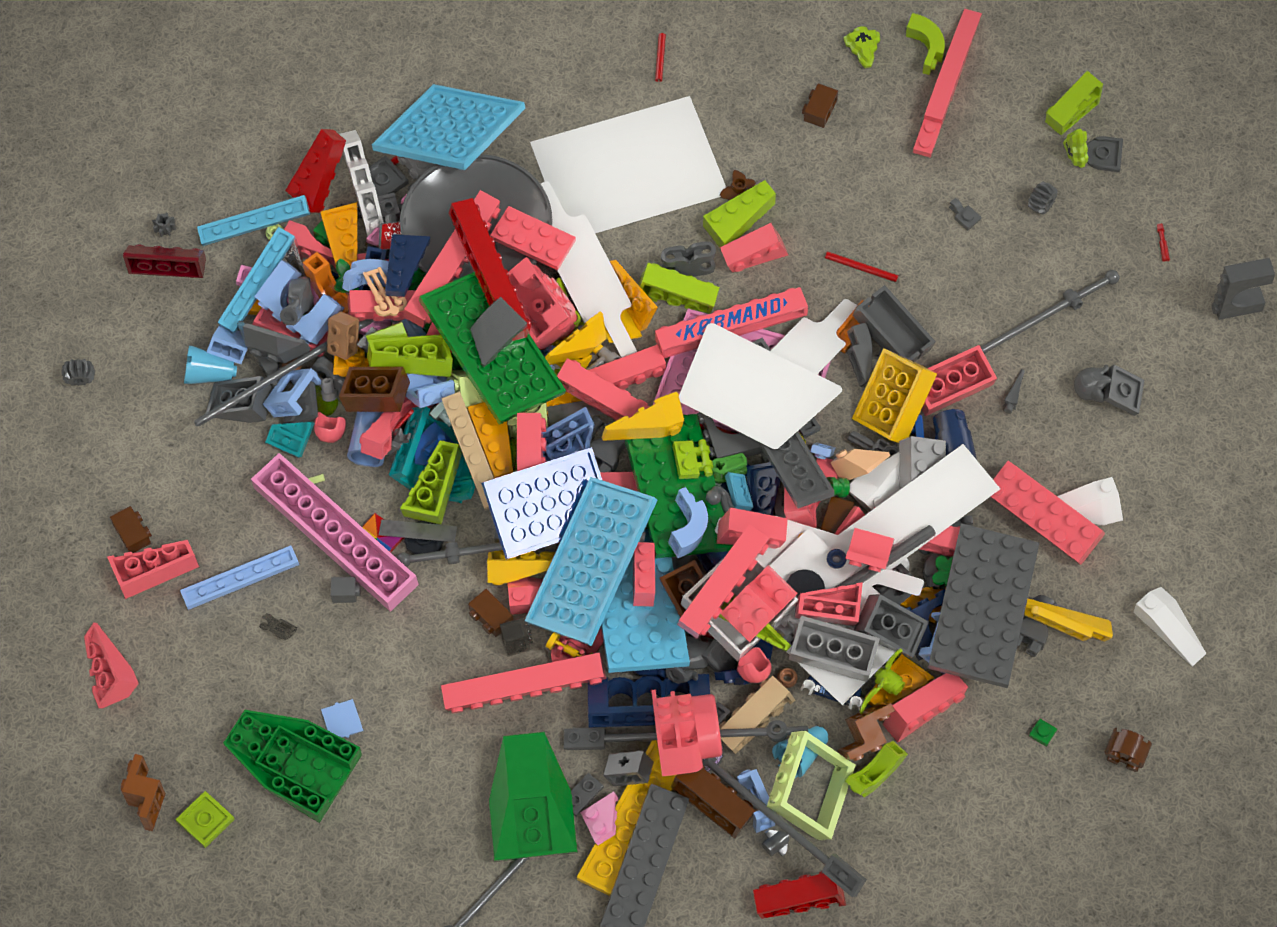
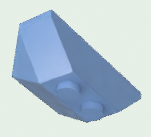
(569, 435)

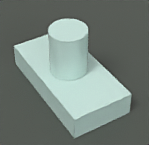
(440, 412)

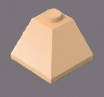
(857, 462)

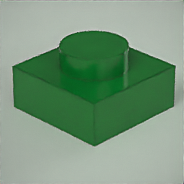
(1043, 732)

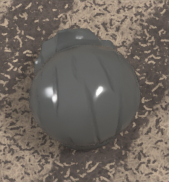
(1091, 383)

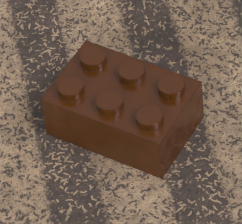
(374, 389)

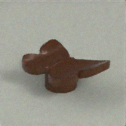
(738, 186)

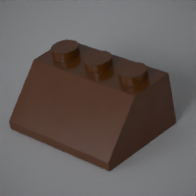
(680, 582)

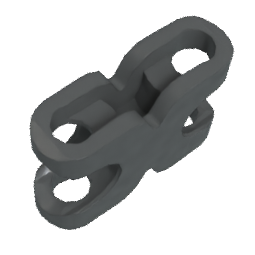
(689, 260)

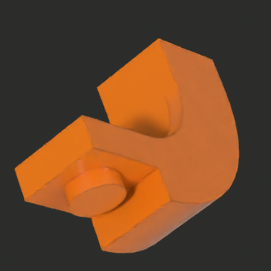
(321, 279)

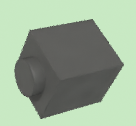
(344, 589)

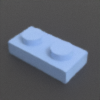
(822, 451)

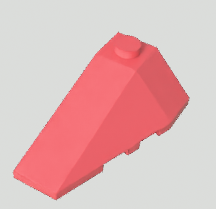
(522, 594)

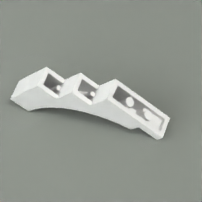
(362, 181)

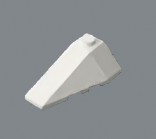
(877, 485)
(1096, 501)
(1168, 621)

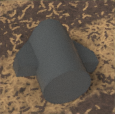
(776, 842)

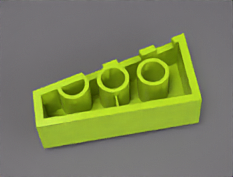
(678, 288)

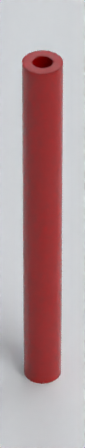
(861, 266)

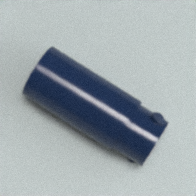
(953, 428)

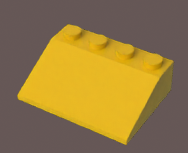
(894, 396)

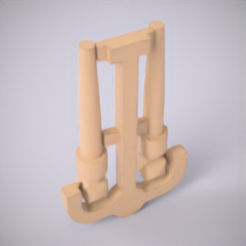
(379, 309)

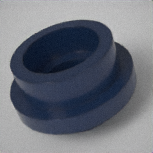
(836, 553)

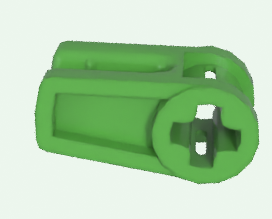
(734, 464)

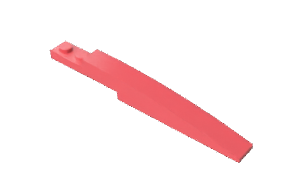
(946, 83)

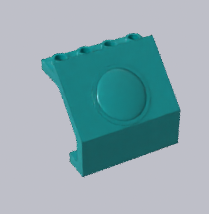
(407, 472)

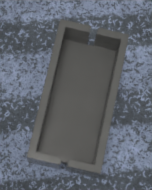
(893, 325)

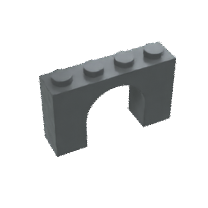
(1233, 291)
(726, 444)

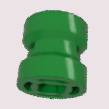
(841, 486)

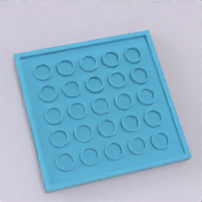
(448, 126)

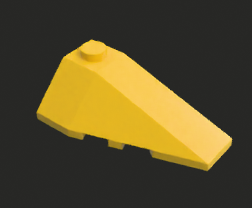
(581, 342)
(657, 421)
(507, 570)

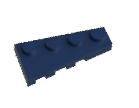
(763, 487)

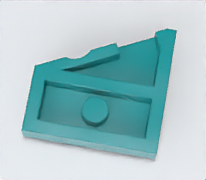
(290, 437)

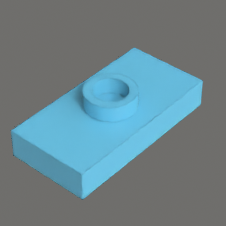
(739, 491)

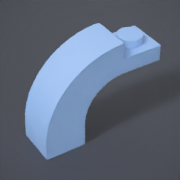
(354, 277)
(688, 538)

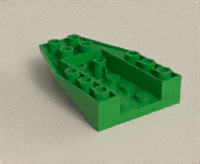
(293, 759)
(530, 801)

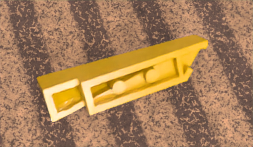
(1068, 621)

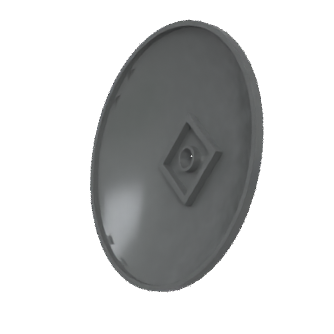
(430, 198)

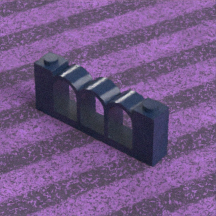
(604, 716)

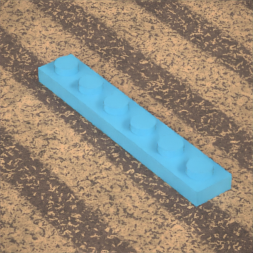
(253, 220)
(262, 269)

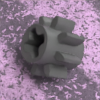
(168, 224)

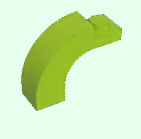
(929, 34)
(877, 770)

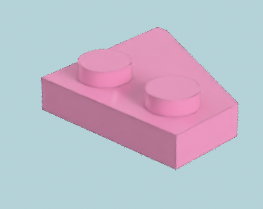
(601, 818)

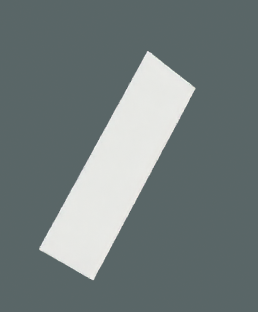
(932, 499)

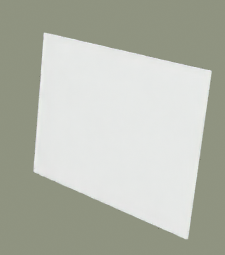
(631, 165)

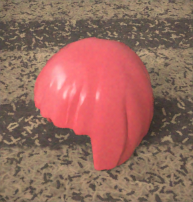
(329, 429)
(754, 666)

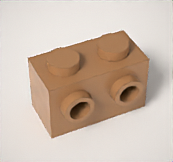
(342, 335)

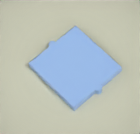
(342, 719)

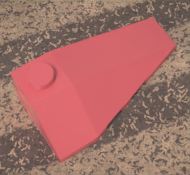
(112, 672)

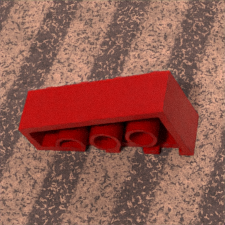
(318, 170)
(797, 895)

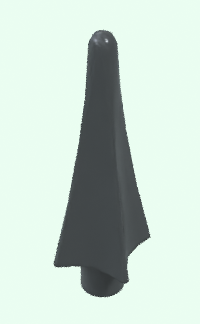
(1012, 398)

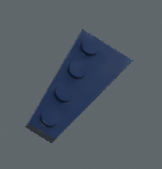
(404, 262)

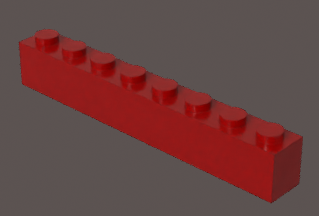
(484, 257)

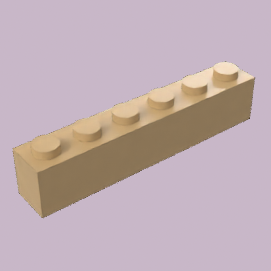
(468, 442)

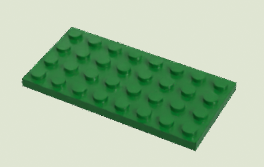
(518, 375)
(658, 477)

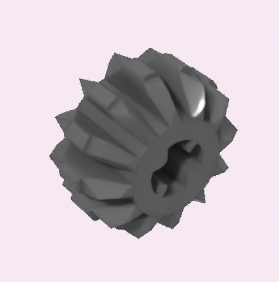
(1042, 197)
(78, 372)

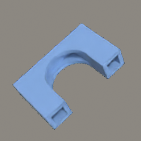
(274, 296)

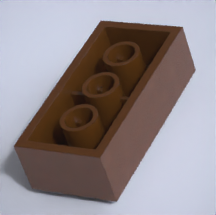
(714, 800)

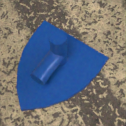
(428, 443)

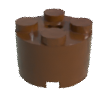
(1127, 748)

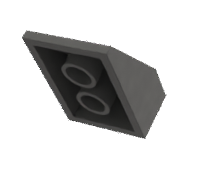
(249, 409)
(891, 624)

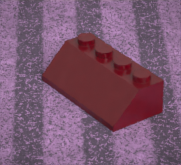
(165, 261)

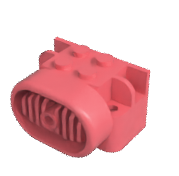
(543, 303)
(686, 731)

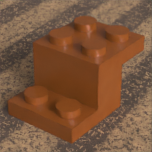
(866, 731)
(143, 792)

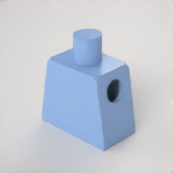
(227, 345)

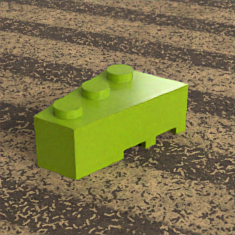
(1075, 103)

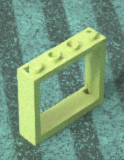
(835, 794)

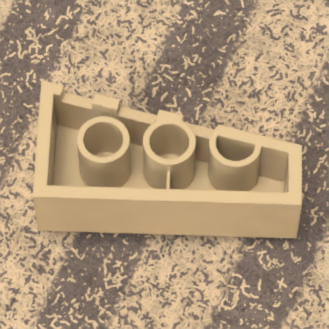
(756, 711)

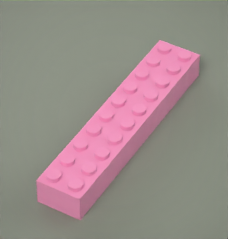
(335, 532)

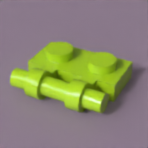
(686, 459)

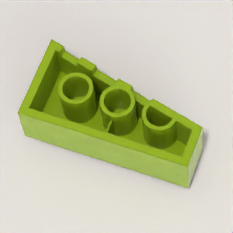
(739, 214)
(415, 354)
(432, 491)

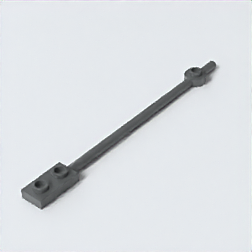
(596, 737)
(582, 795)
(835, 867)

